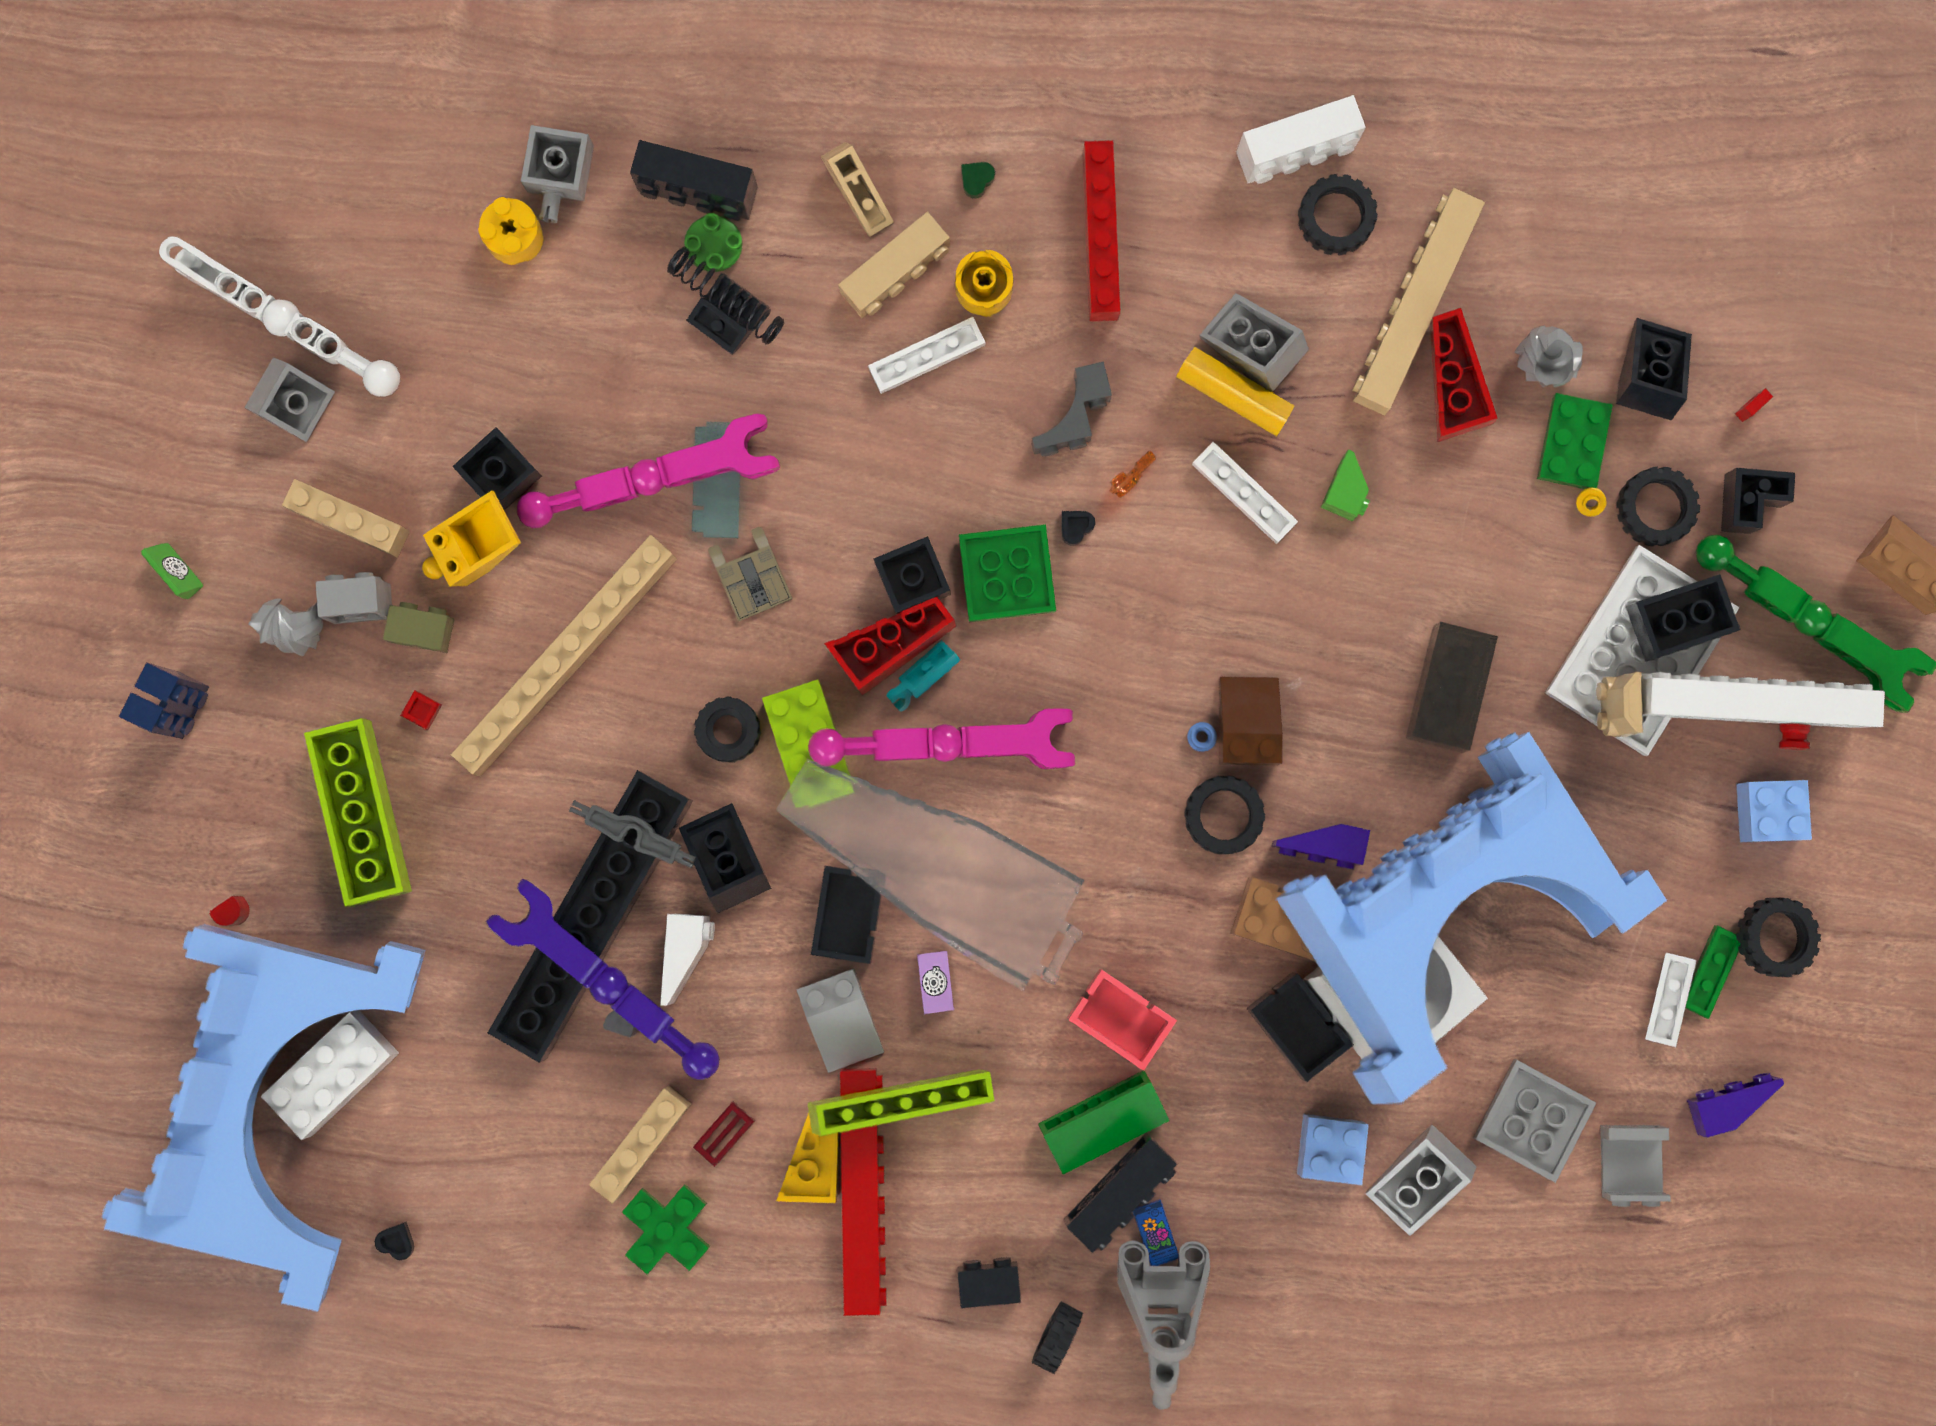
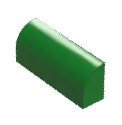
(1103, 1122)

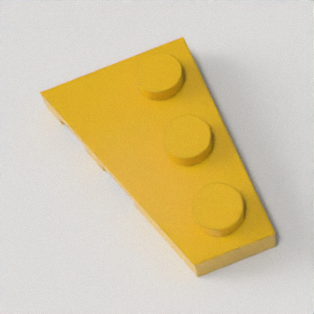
(812, 1169)

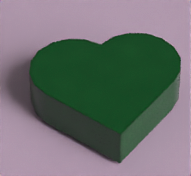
(976, 178)

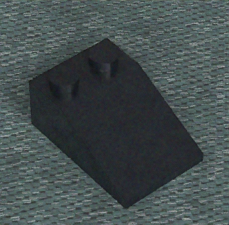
(1655, 370)
(724, 858)

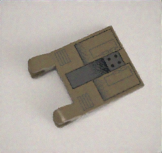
(753, 580)

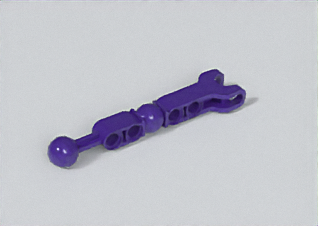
(606, 983)

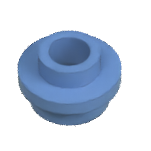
(1208, 730)

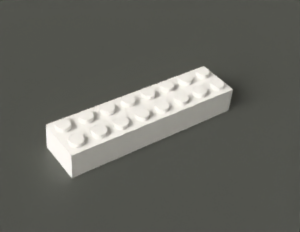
(1761, 700)

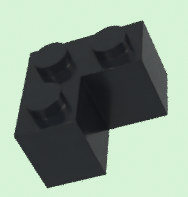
(1748, 492)

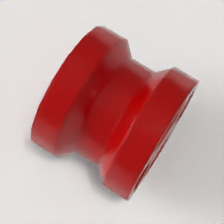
(1794, 736)

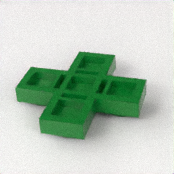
(665, 1229)

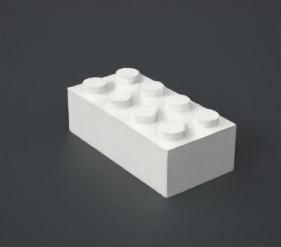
(1300, 140)
(330, 1074)

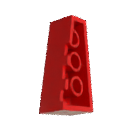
(1458, 380)
(890, 643)

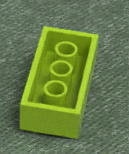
(794, 719)

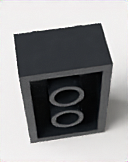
(1683, 618)

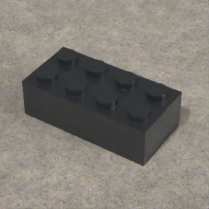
(694, 180)
(1120, 1192)

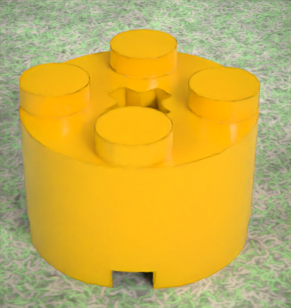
(506, 246)
(981, 267)

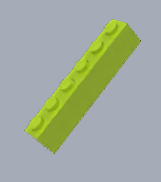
(900, 1102)

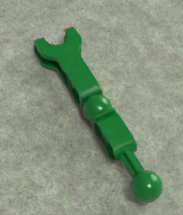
(1814, 618)

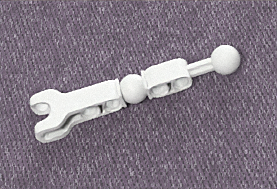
(279, 316)

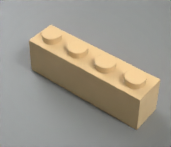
(894, 265)
(345, 518)
(640, 1144)

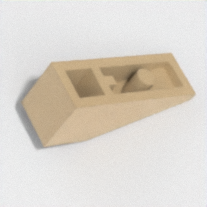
(857, 188)

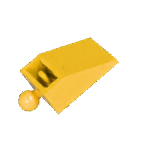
(470, 542)

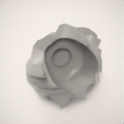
(1549, 356)
(287, 629)

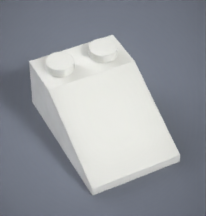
(684, 945)

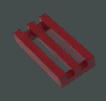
(707, 1153)

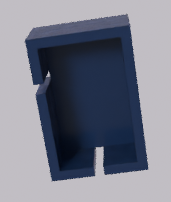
(179, 702)

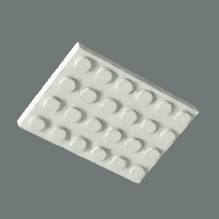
(1612, 649)

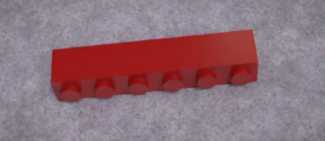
(1101, 231)

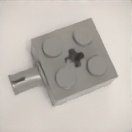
(567, 179)

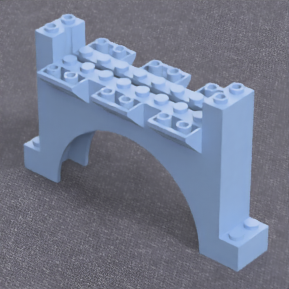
(1381, 930)
(209, 1178)

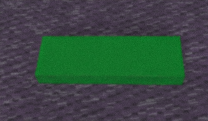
(1712, 971)

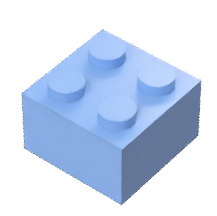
(1774, 811)
(1332, 1149)

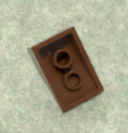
(1250, 721)

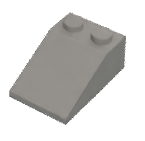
(1255, 341)
(840, 1020)
(1422, 1180)

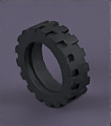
(1350, 188)
(1682, 489)
(1254, 805)
(1806, 932)

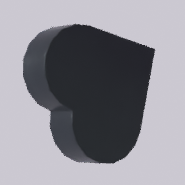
(1076, 525)
(396, 1241)

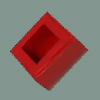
(231, 911)

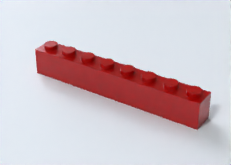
(862, 1206)

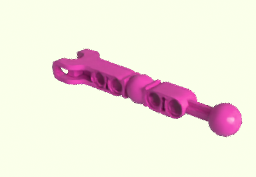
(650, 476)
(948, 742)

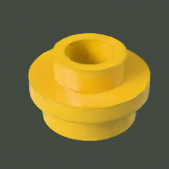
(1588, 494)

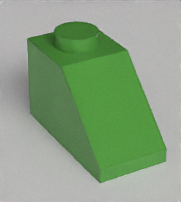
(1347, 490)

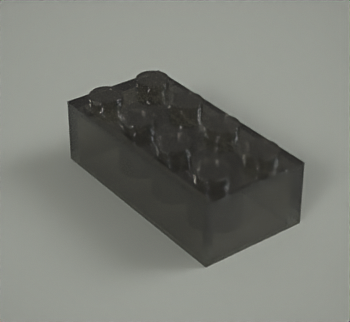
(1451, 687)

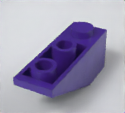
(1337, 843)
(1729, 1108)

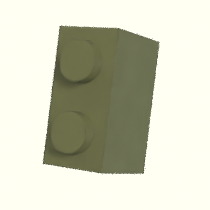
(418, 628)

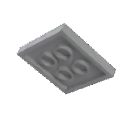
(1534, 1120)

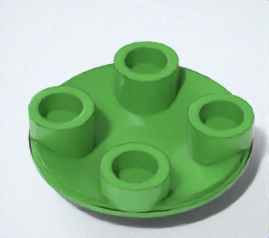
(714, 241)

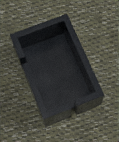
(845, 917)
(1297, 1027)

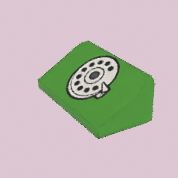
(172, 570)

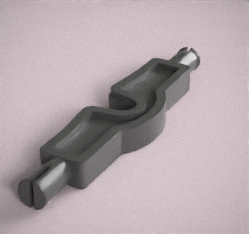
(647, 840)

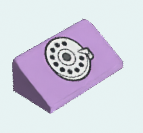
(935, 982)

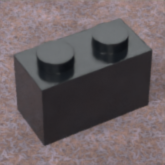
(988, 1283)

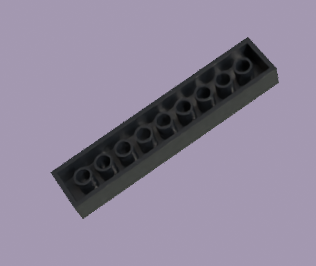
(592, 914)

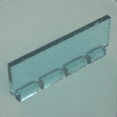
(717, 494)

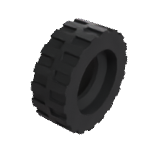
(727, 752)
(1057, 1337)

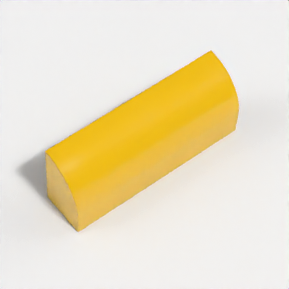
(1235, 391)

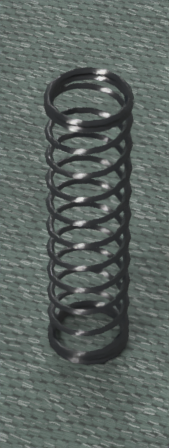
(672, 268)

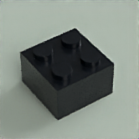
(497, 467)
(912, 575)

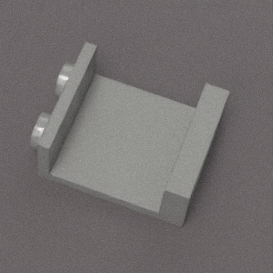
(1633, 1164)

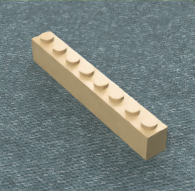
(1418, 302)

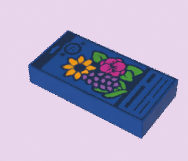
(1156, 1233)

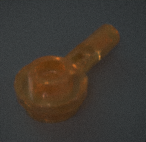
(1124, 482)

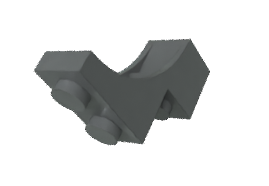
(1074, 431)

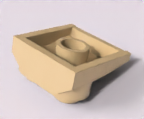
(1620, 705)

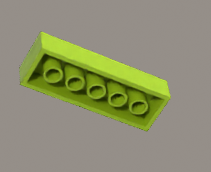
(357, 812)

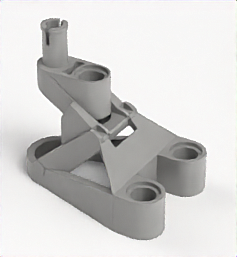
(1164, 1287)

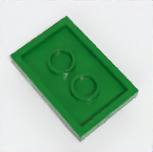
(1574, 441)

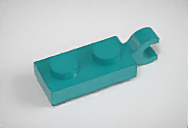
(923, 675)

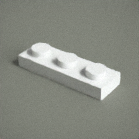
(1670, 999)

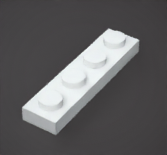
(926, 355)
(1244, 492)

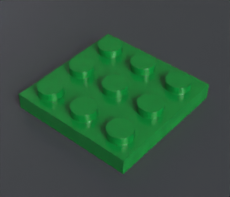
(1007, 573)

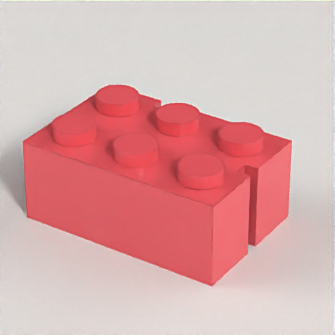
(1121, 1019)

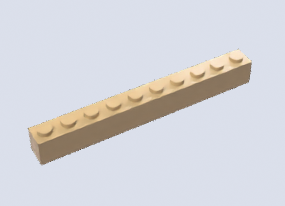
(564, 656)

